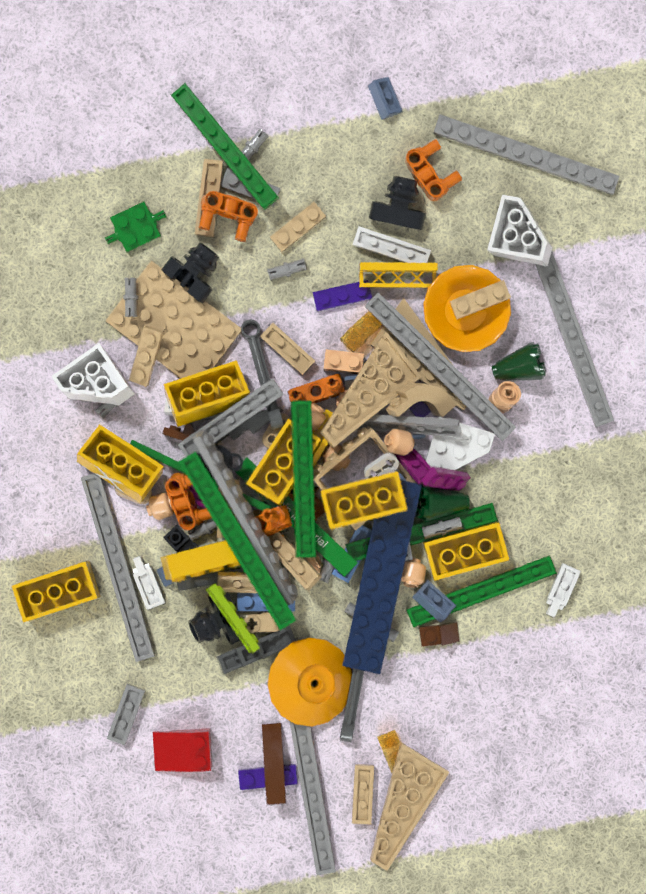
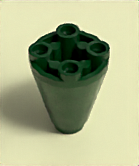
(521, 365)
(440, 503)

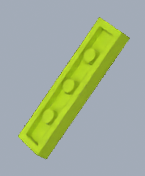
(237, 624)

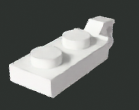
(147, 584)
(561, 589)

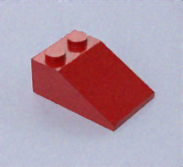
(183, 750)

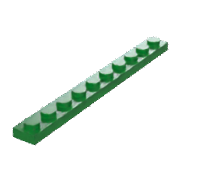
(237, 540)

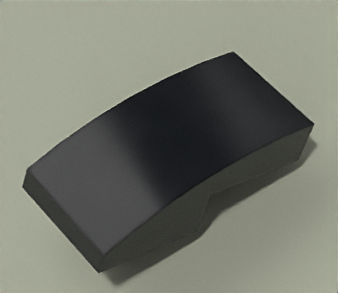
(179, 539)

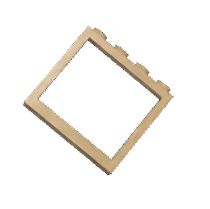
(348, 447)

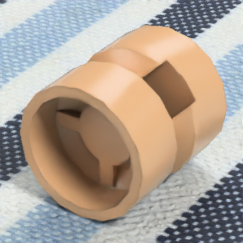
(505, 396)

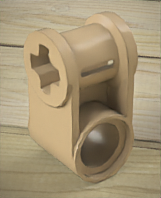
(264, 623)

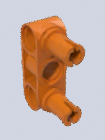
(425, 173)
(230, 208)
(330, 387)
(184, 503)
(276, 519)

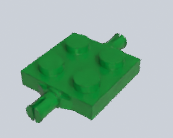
(135, 226)

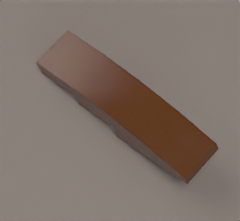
(273, 764)

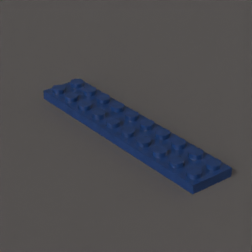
(380, 585)

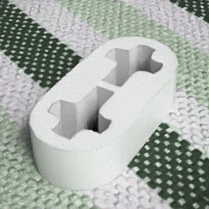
(380, 467)

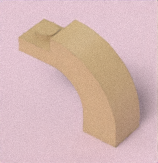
(434, 397)

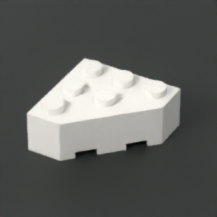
(518, 234)
(93, 379)
(455, 452)

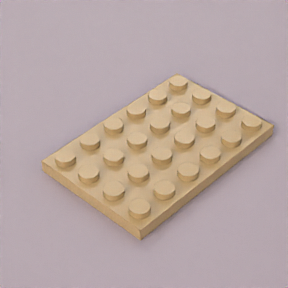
(193, 331)

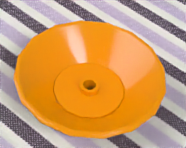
(472, 331)
(292, 680)

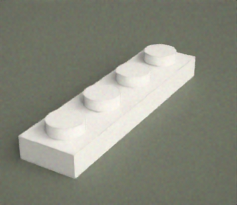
(390, 247)

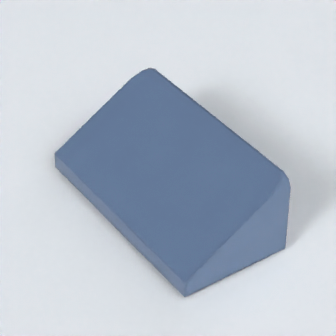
(384, 98)
(434, 601)

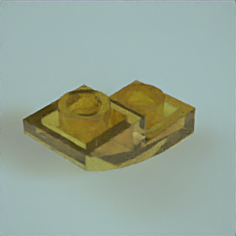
(360, 332)
(390, 744)

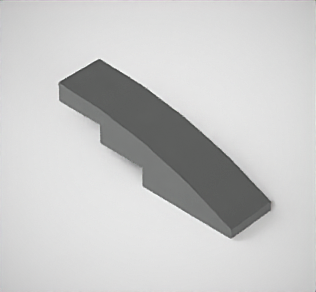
(254, 423)
(268, 646)

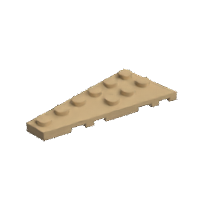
(426, 376)
(371, 390)
(409, 793)

